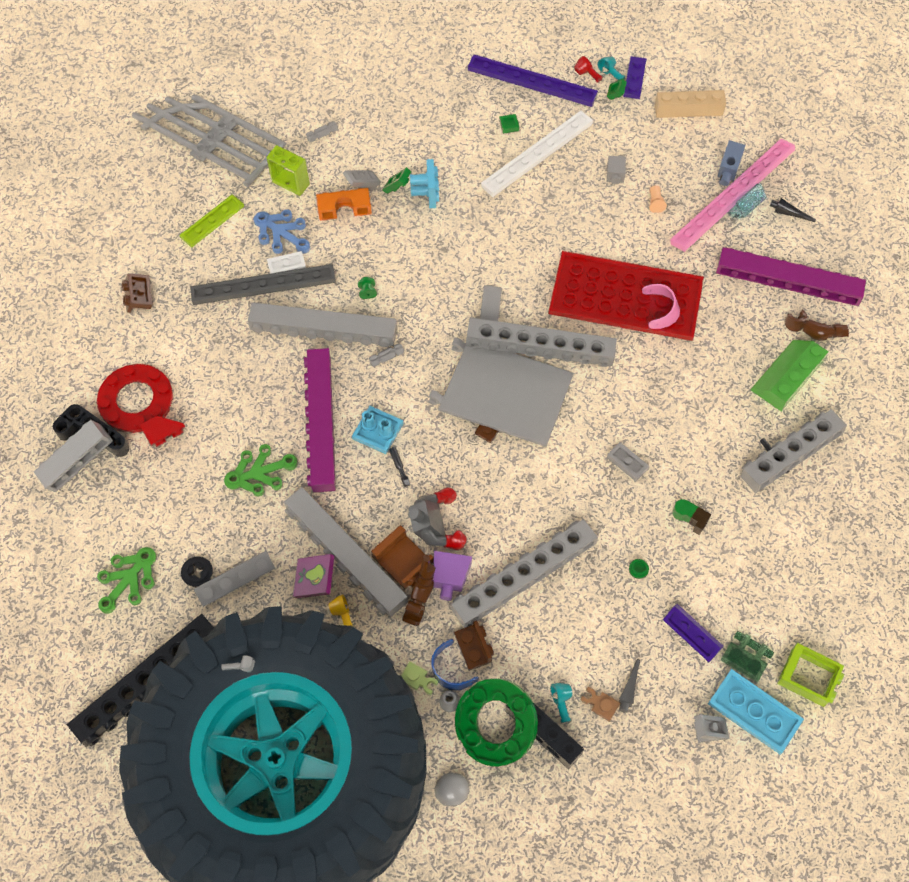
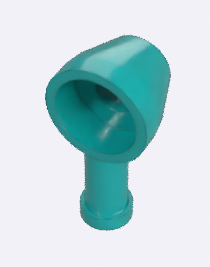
(609, 63)
(564, 693)

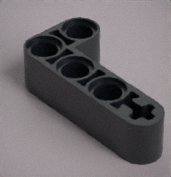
(73, 425)

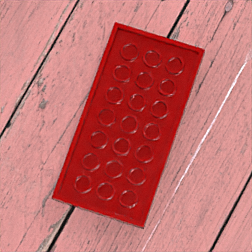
(612, 295)

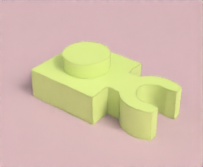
(416, 677)

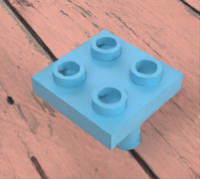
(426, 184)
(377, 429)

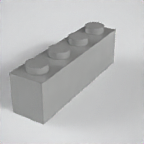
(72, 456)

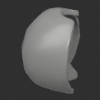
(452, 789)

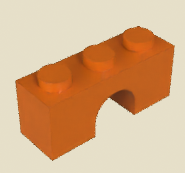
(330, 202)

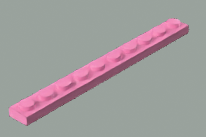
(727, 199)

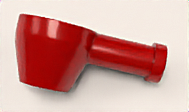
(584, 66)

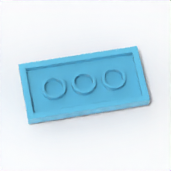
(756, 711)

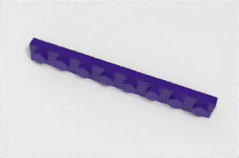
(532, 80)

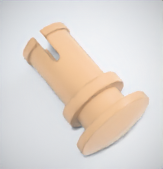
(657, 202)

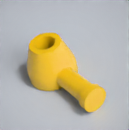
(337, 607)

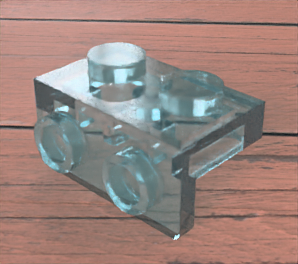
(748, 202)

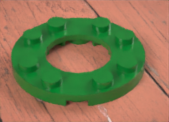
(467, 722)

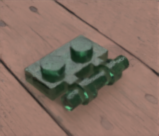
(745, 662)

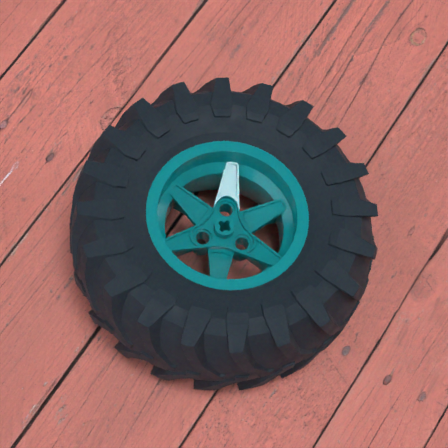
(185, 727)

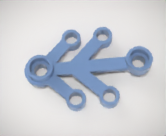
(281, 230)

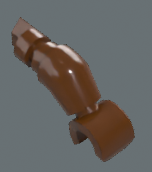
(814, 329)
(421, 591)

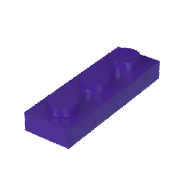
(635, 77)
(693, 633)

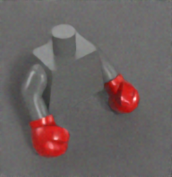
(428, 521)

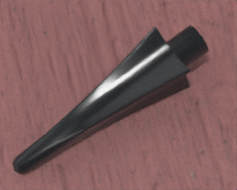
(785, 208)

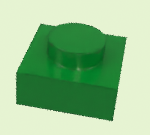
(616, 89)
(509, 123)

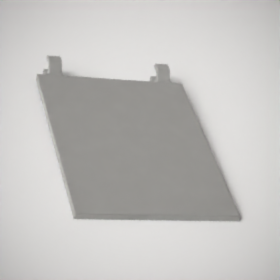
(505, 392)

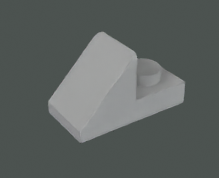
(710, 728)

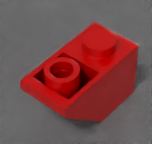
(160, 428)

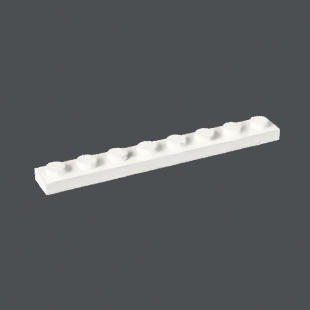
(536, 153)

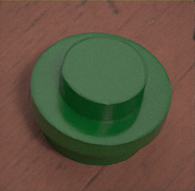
(638, 568)

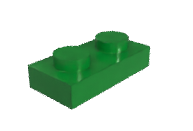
(397, 180)

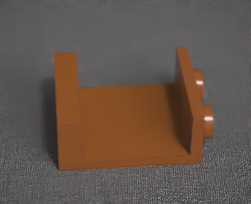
(400, 557)

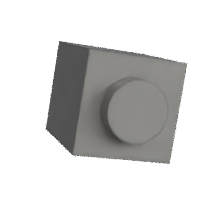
(616, 169)

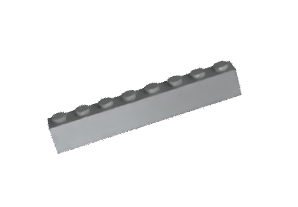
(322, 324)
(347, 553)

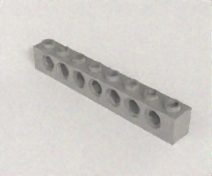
(549, 337)
(579, 530)

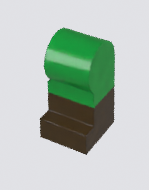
(692, 514)

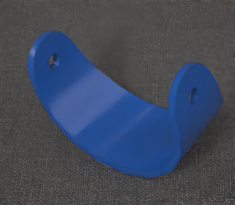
(451, 686)

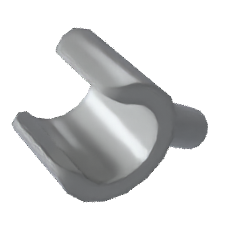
(246, 664)

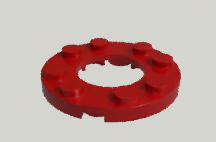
(123, 376)

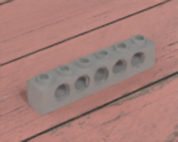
(758, 479)

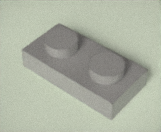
(627, 461)

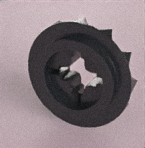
(188, 569)

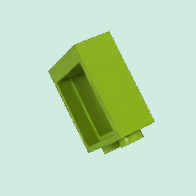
(298, 180)
(819, 660)

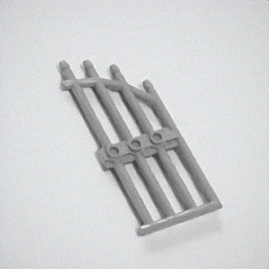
(213, 137)

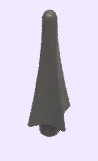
(627, 696)

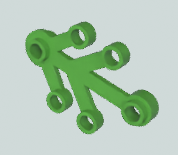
(257, 471)
(128, 577)

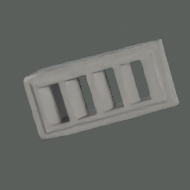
(362, 179)

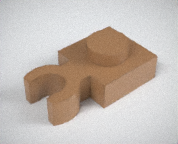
(603, 705)

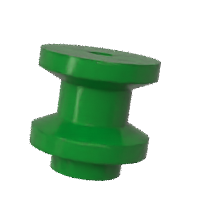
(367, 285)

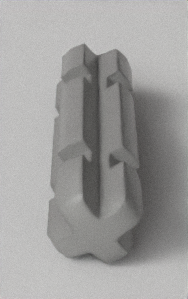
(322, 131)
(386, 354)

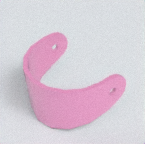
(673, 315)

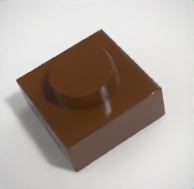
(486, 433)

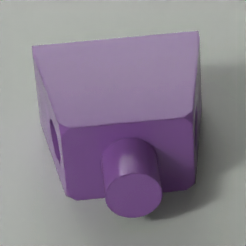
(450, 573)

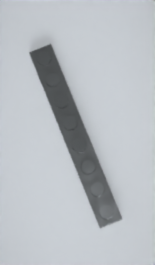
(262, 284)

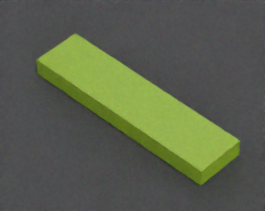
(211, 220)

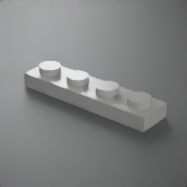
(234, 578)

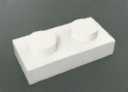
(286, 262)

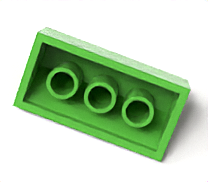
(789, 372)

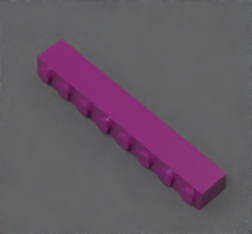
(791, 276)
(320, 421)

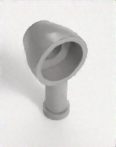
(449, 706)

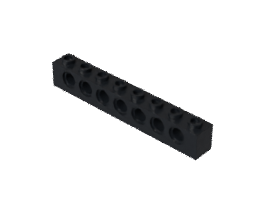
(132, 681)

